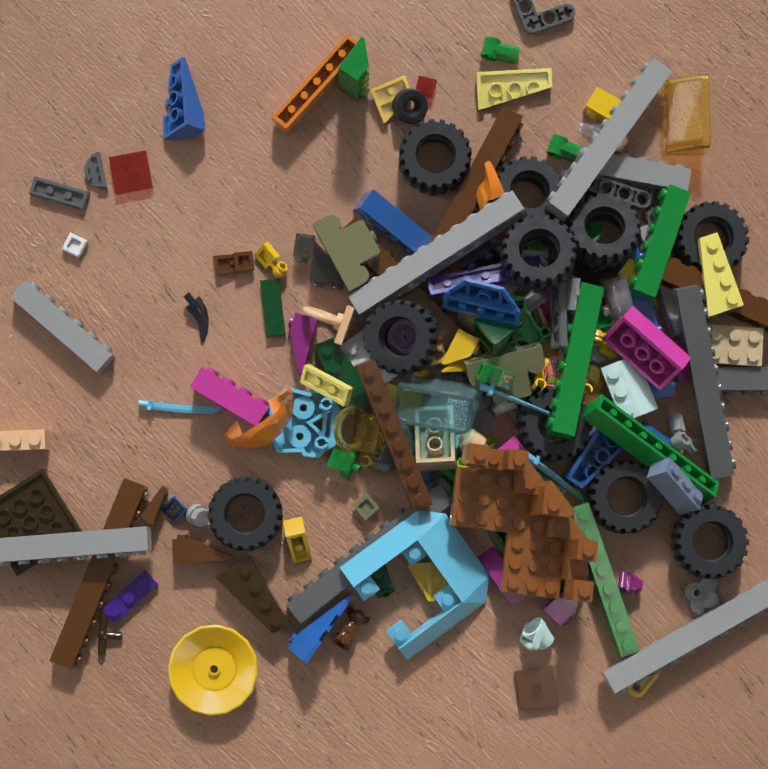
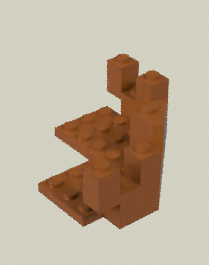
(541, 535)

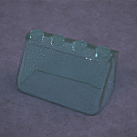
(437, 403)

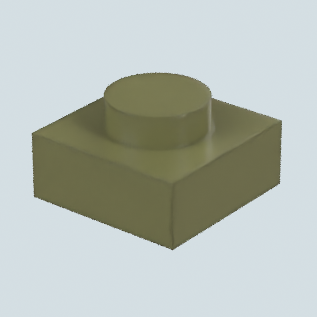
(366, 506)

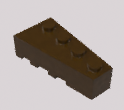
(254, 593)

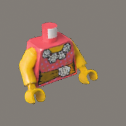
(549, 374)

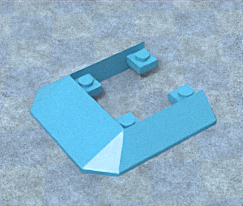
(416, 537)

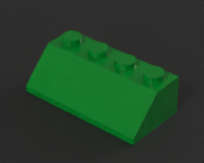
(355, 72)

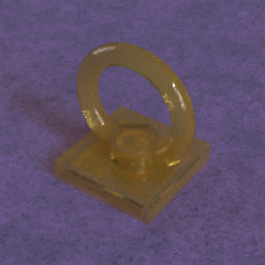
(366, 433)

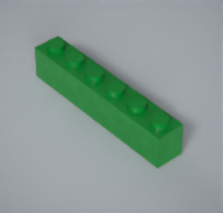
(659, 242)

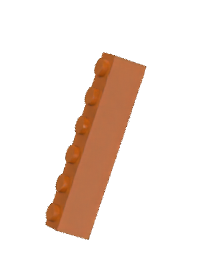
(313, 87)

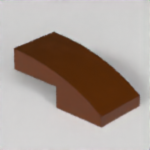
(233, 263)

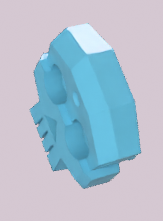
(314, 441)

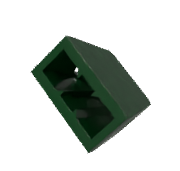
(495, 334)

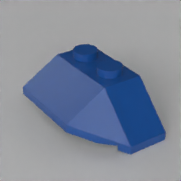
(482, 301)

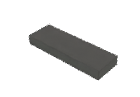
(59, 193)

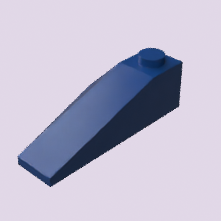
(184, 111)
(311, 637)

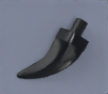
(199, 312)

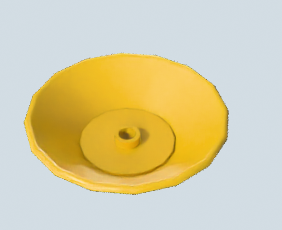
(207, 690)

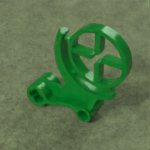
(530, 331)

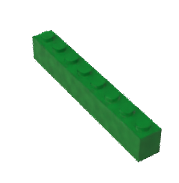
(575, 362)
(643, 443)
(606, 586)

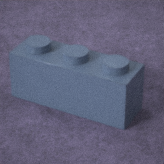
(675, 486)

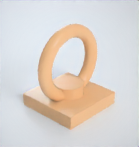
(341, 322)

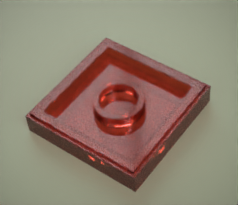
(131, 172)

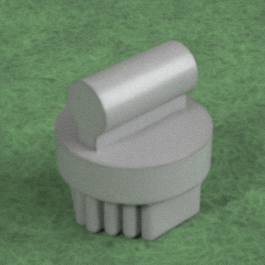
(197, 515)

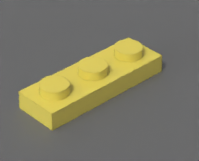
(326, 385)

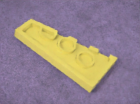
(507, 85)
(719, 283)

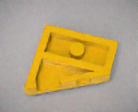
(384, 95)
(428, 578)

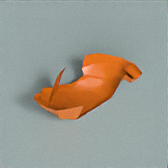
(489, 190)
(267, 430)

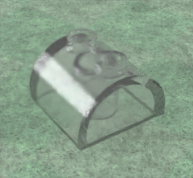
(616, 297)

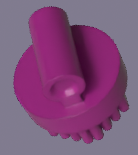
(630, 584)

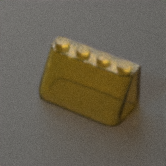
(686, 115)

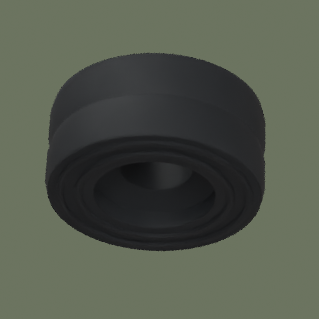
(420, 106)

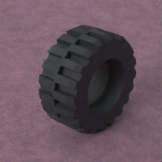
(441, 133)
(531, 171)
(607, 209)
(723, 218)
(544, 230)
(378, 337)
(536, 443)
(599, 504)
(219, 520)
(735, 542)

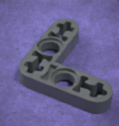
(532, 16)

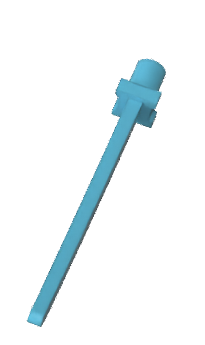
(490, 390)
(150, 405)
(534, 460)

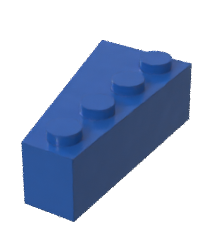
(392, 222)
(589, 461)

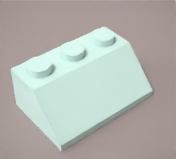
(629, 388)

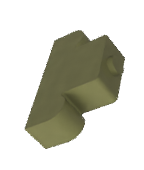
(348, 249)
(516, 360)

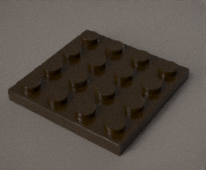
(34, 509)

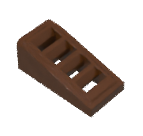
(153, 510)

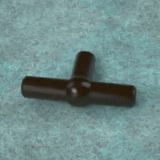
(103, 634)

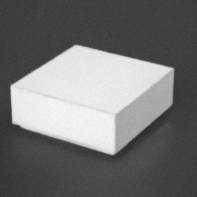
(74, 245)

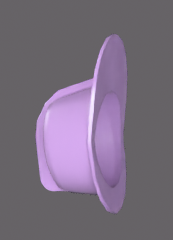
(403, 336)

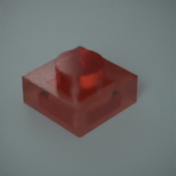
(426, 86)

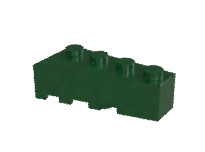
(338, 366)

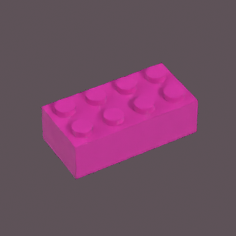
(646, 348)
(229, 397)

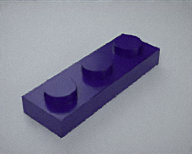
(130, 597)

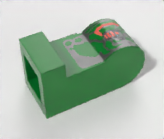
(495, 375)

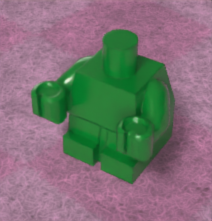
(344, 463)

